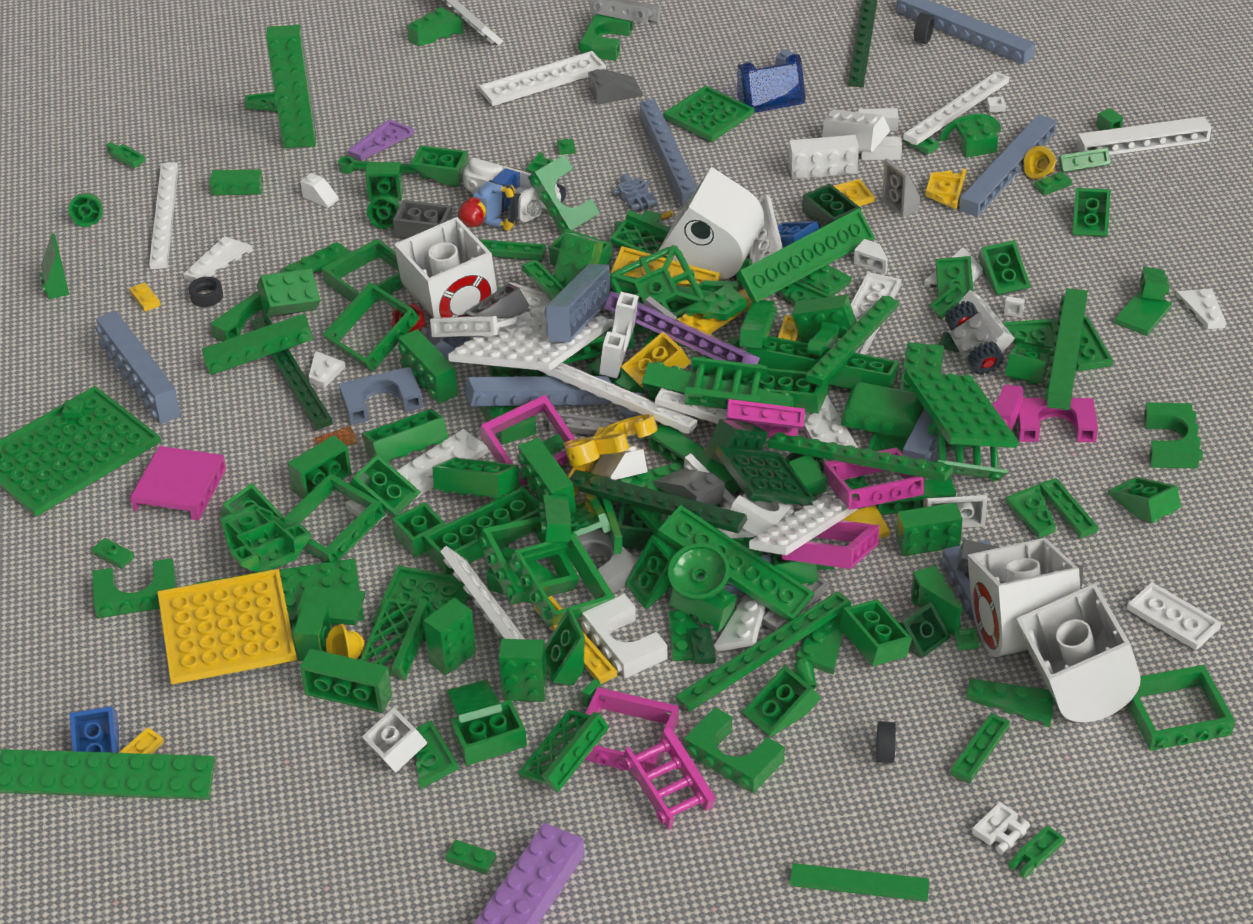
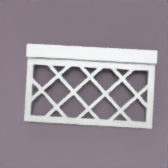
(468, 326)

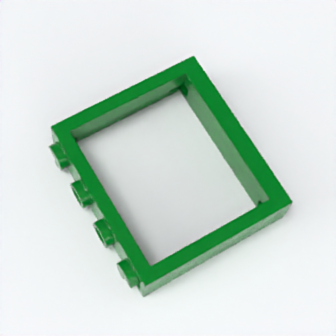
(358, 259)
(356, 310)
(353, 532)
(582, 564)
(567, 575)
(1184, 734)

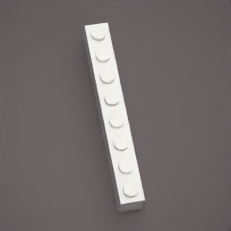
(1146, 136)

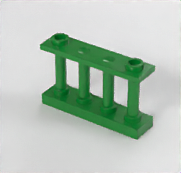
(719, 399)
(959, 467)

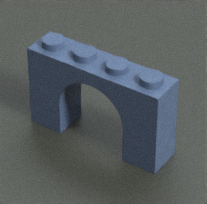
(397, 382)
(958, 578)

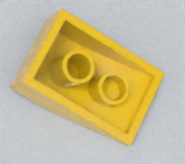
(660, 349)

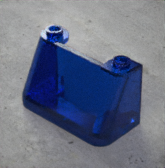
(771, 86)

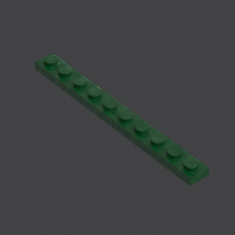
(862, 43)
(297, 382)
(656, 500)

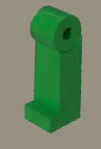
(824, 339)

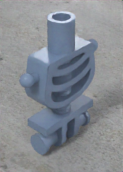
(635, 193)

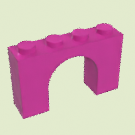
(1009, 404)
(1081, 415)

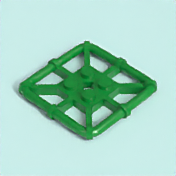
(659, 278)

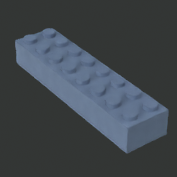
(578, 303)
(138, 367)

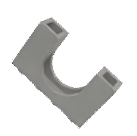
(620, 565)

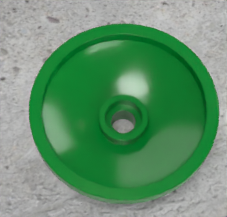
(698, 561)

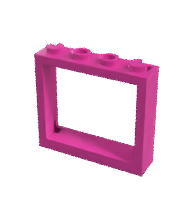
(517, 415)
(907, 487)
(861, 535)
(635, 707)

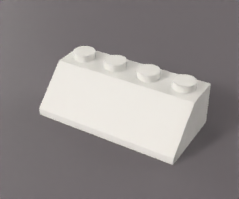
(868, 128)

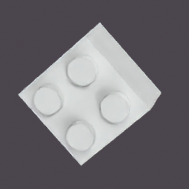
(394, 739)

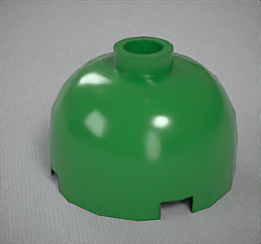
(86, 209)
(382, 211)

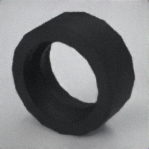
(924, 28)
(208, 299)
(885, 742)

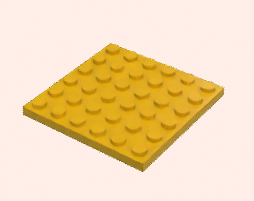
(226, 626)

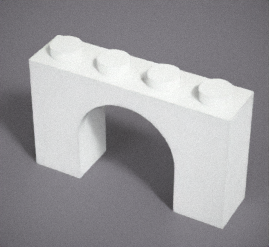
(890, 146)
(617, 341)
(761, 514)
(625, 657)

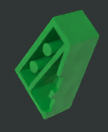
(433, 26)
(714, 610)

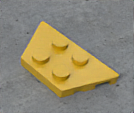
(946, 187)

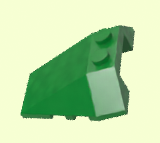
(261, 539)

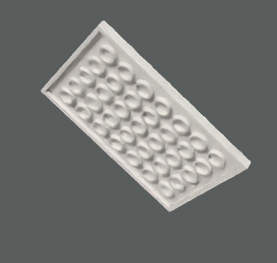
(526, 344)

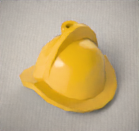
(1039, 162)
(344, 642)

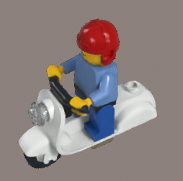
(496, 189)

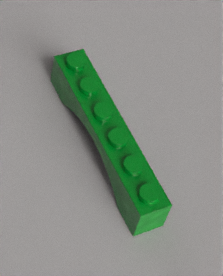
(232, 322)

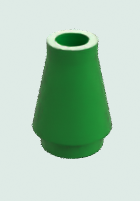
(805, 671)

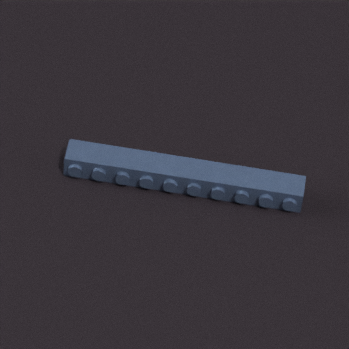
(970, 29)
(667, 150)
(1006, 166)

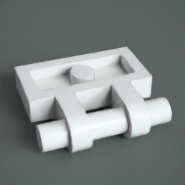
(994, 825)

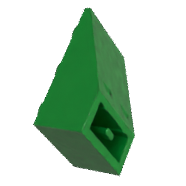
(930, 586)

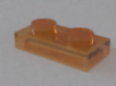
(345, 435)

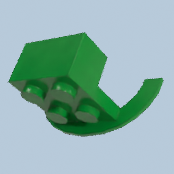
(976, 133)

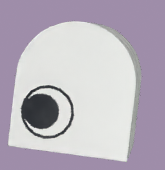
(717, 225)

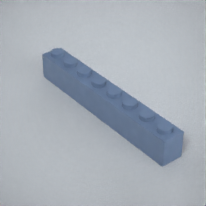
(522, 390)

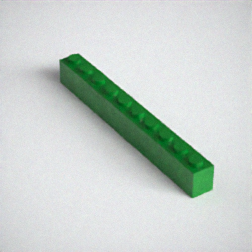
(1066, 349)

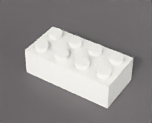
(823, 156)

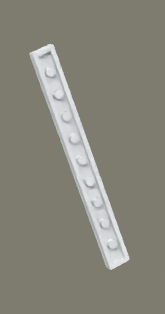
(955, 108)
(164, 216)
(622, 397)

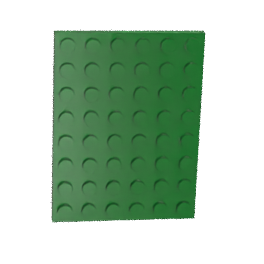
(64, 455)

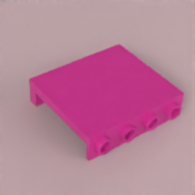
(179, 480)

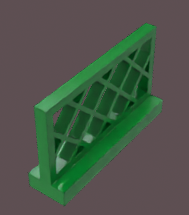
(640, 225)
(589, 517)
(410, 639)
(570, 755)

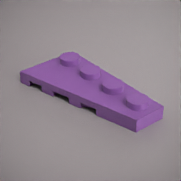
(381, 138)

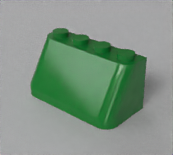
(882, 410)

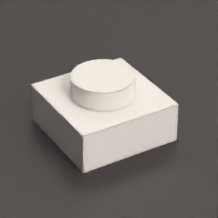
(996, 104)
(1014, 307)

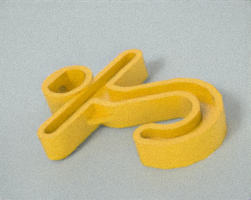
(610, 440)

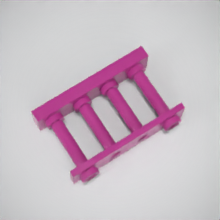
(767, 416)
(679, 760)

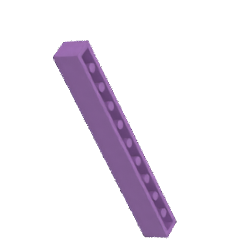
(685, 334)

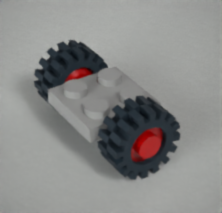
(974, 337)

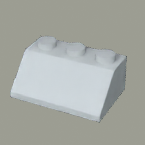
(621, 464)
(971, 508)

